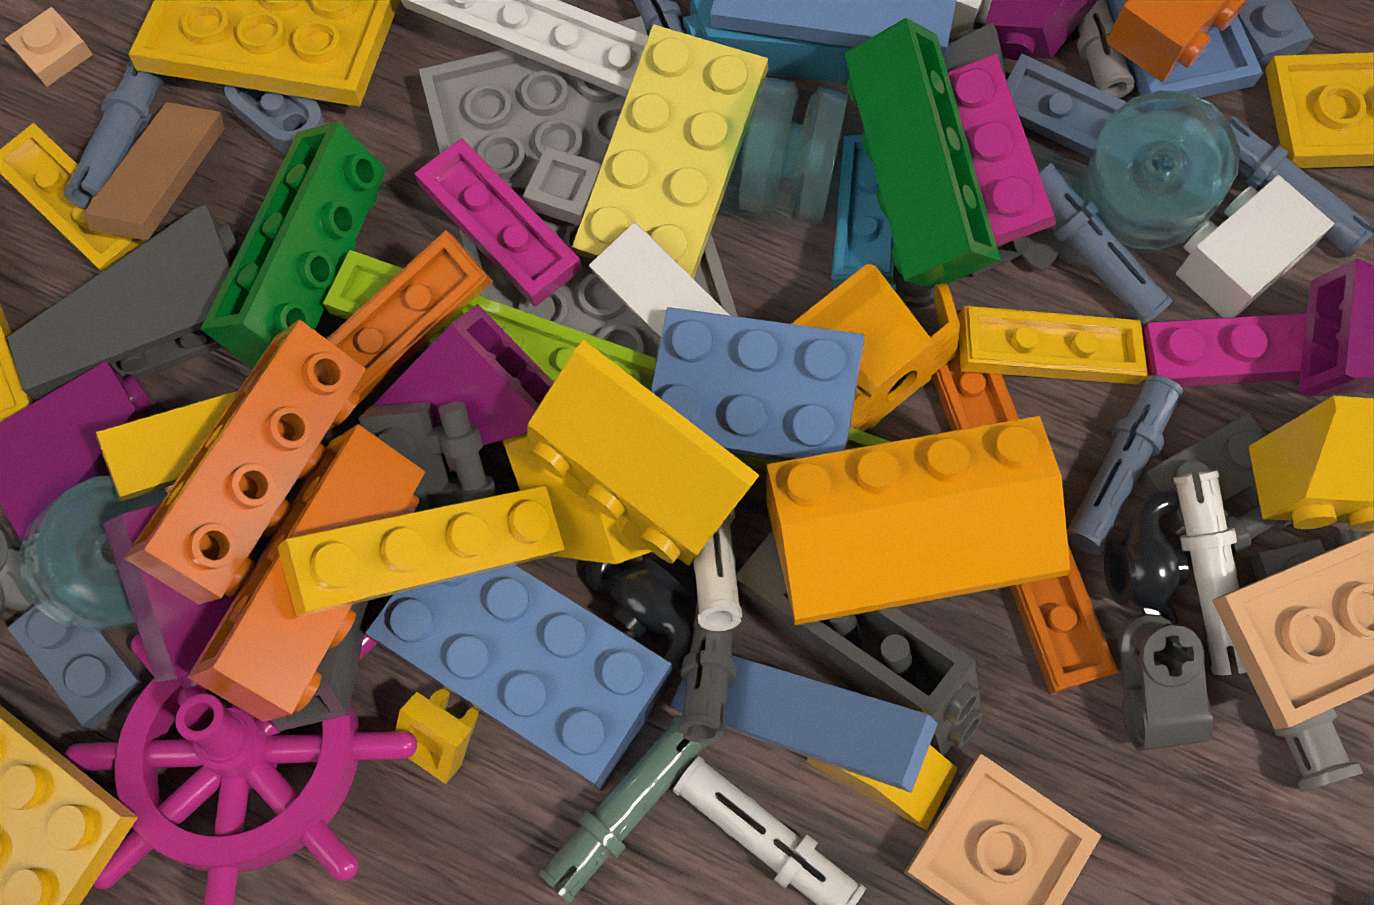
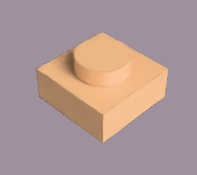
(49, 46)

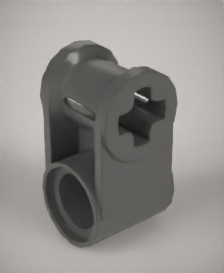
(1167, 696)

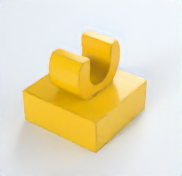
(439, 735)

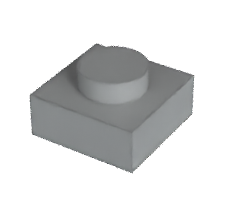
(561, 185)

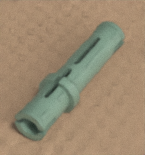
(620, 812)

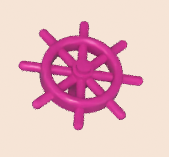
(234, 756)

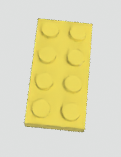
(673, 146)

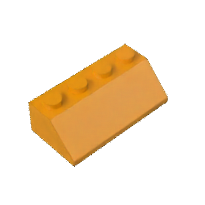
(918, 519)

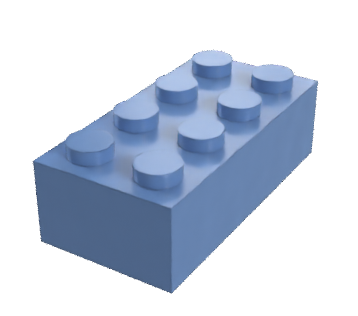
(529, 664)

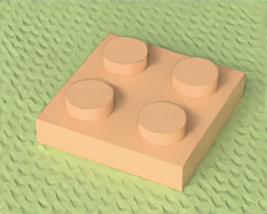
(1001, 844)

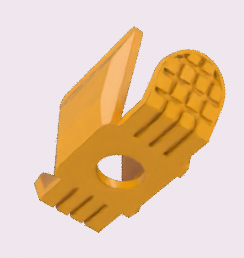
(892, 340)

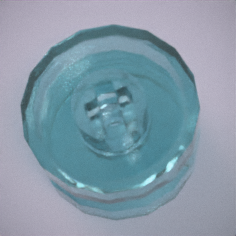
(791, 151)
(1161, 168)
(64, 559)

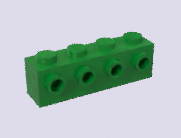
(920, 156)
(296, 241)

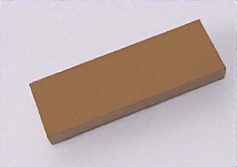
(155, 171)

